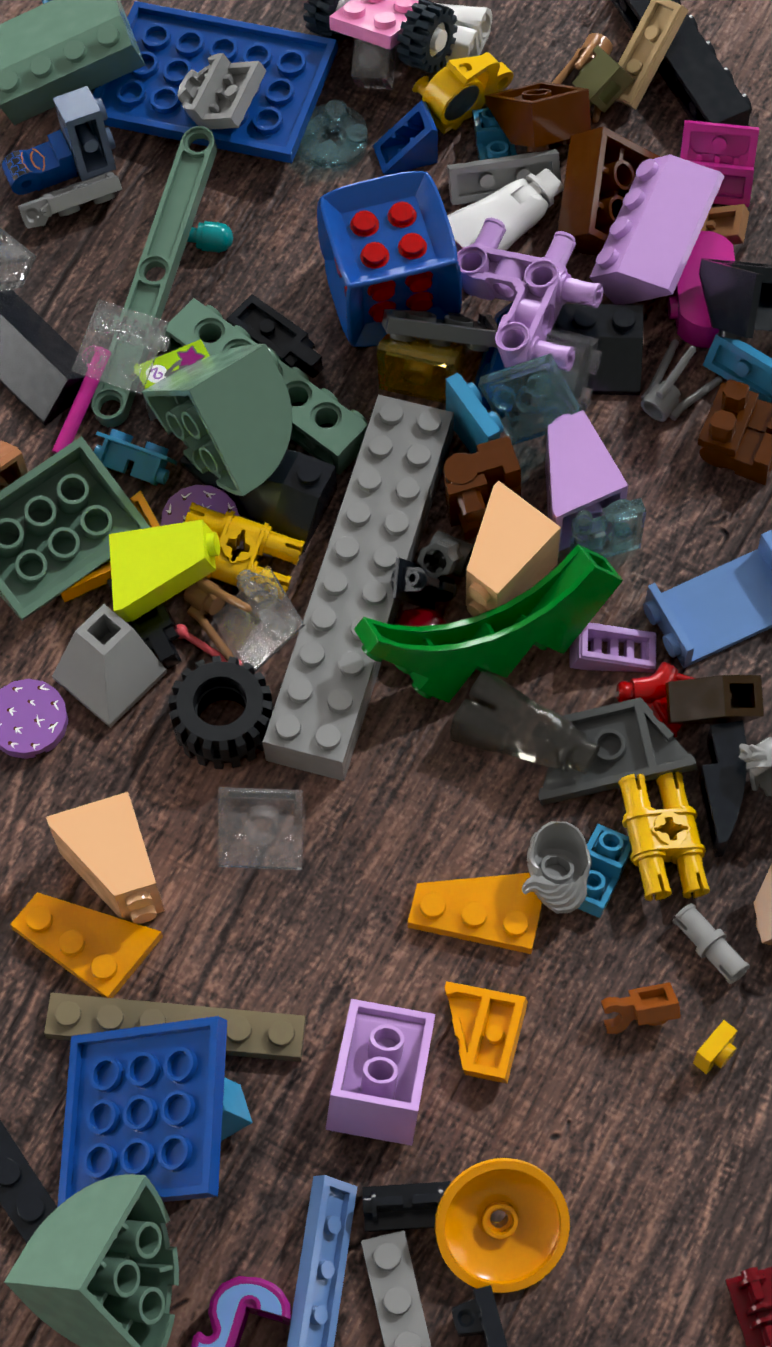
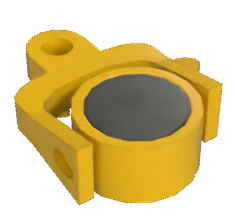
(462, 88)

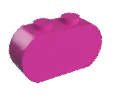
(688, 301)

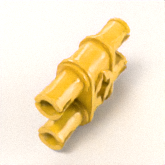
(257, 541)
(663, 836)

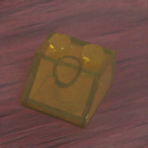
(417, 367)

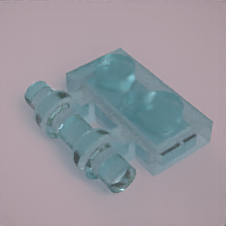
(612, 533)

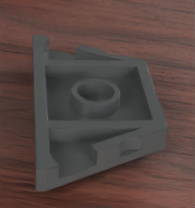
(629, 744)

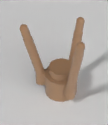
(582, 57)
(210, 598)

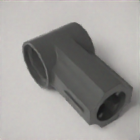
(445, 556)

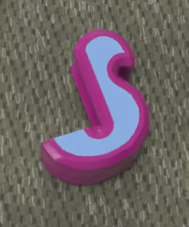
(232, 1305)

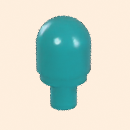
(211, 236)

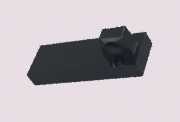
(480, 1317)

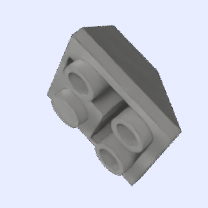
(107, 666)

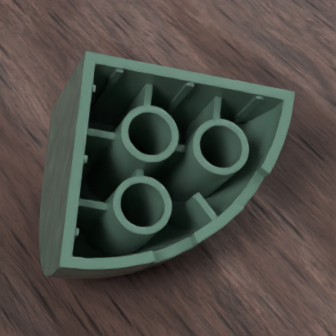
(228, 414)
(102, 1266)

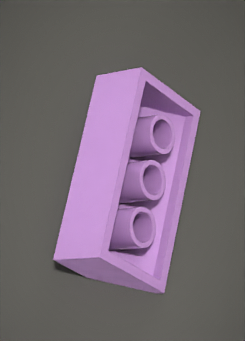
(655, 229)

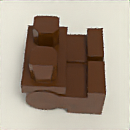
(739, 432)
(472, 478)

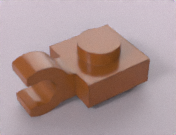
(646, 1005)

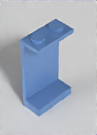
(715, 606)

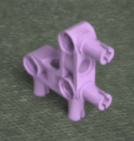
(533, 285)

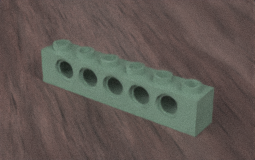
(333, 445)

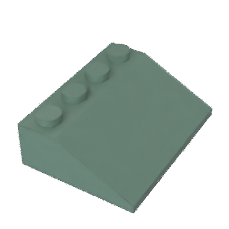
(62, 50)
(59, 526)

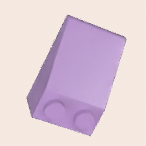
(380, 1072)

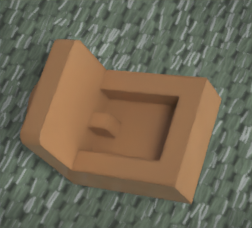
(728, 221)

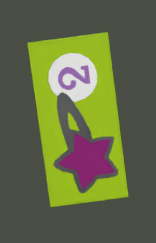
(176, 360)

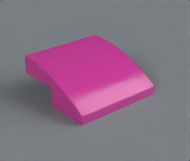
(724, 149)

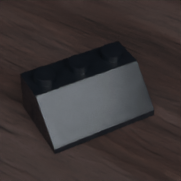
(619, 340)

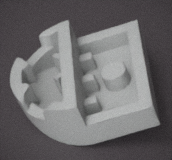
(220, 92)

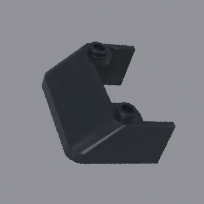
(737, 296)

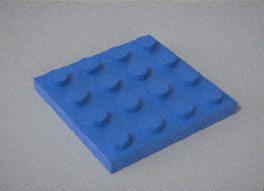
(146, 1107)

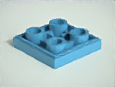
(471, 418)

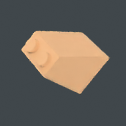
(510, 552)
(110, 855)

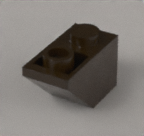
(715, 699)

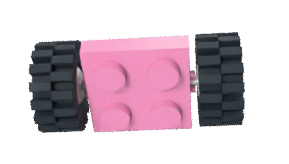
(419, 25)

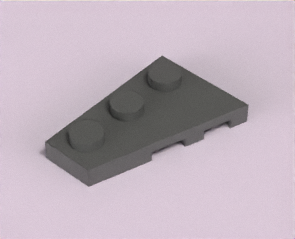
(455, 327)

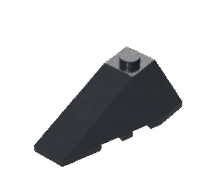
(289, 499)

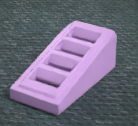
(596, 660)

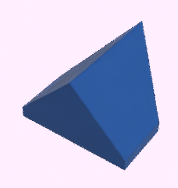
(409, 142)

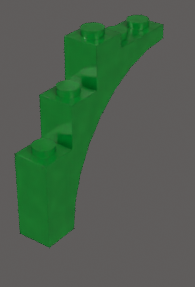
(496, 641)

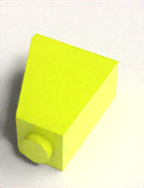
(158, 564)

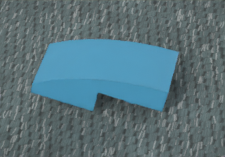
(489, 136)
(608, 856)

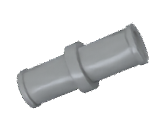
(711, 943)

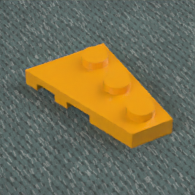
(479, 911)
(86, 942)

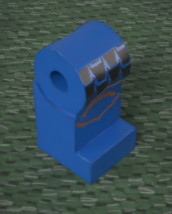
(40, 165)

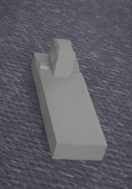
(480, 178)

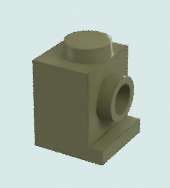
(603, 79)

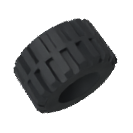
(215, 683)

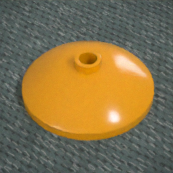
(505, 1252)

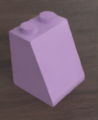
(578, 473)

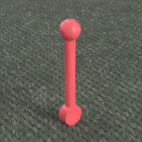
(184, 634)

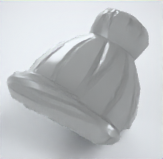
(558, 866)

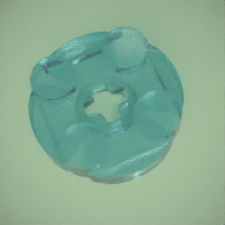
(352, 136)

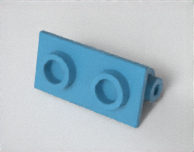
(148, 461)

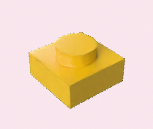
(716, 1048)

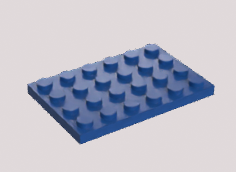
(182, 40)

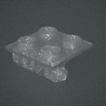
(121, 346)
(267, 627)

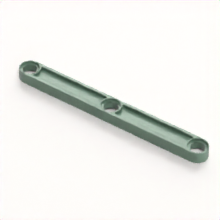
(163, 249)

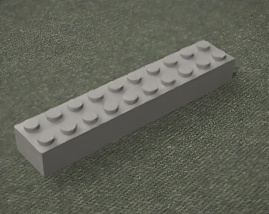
(379, 520)

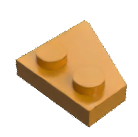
(486, 1029)

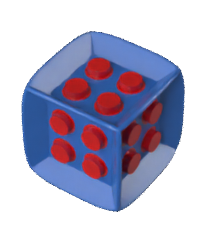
(388, 250)

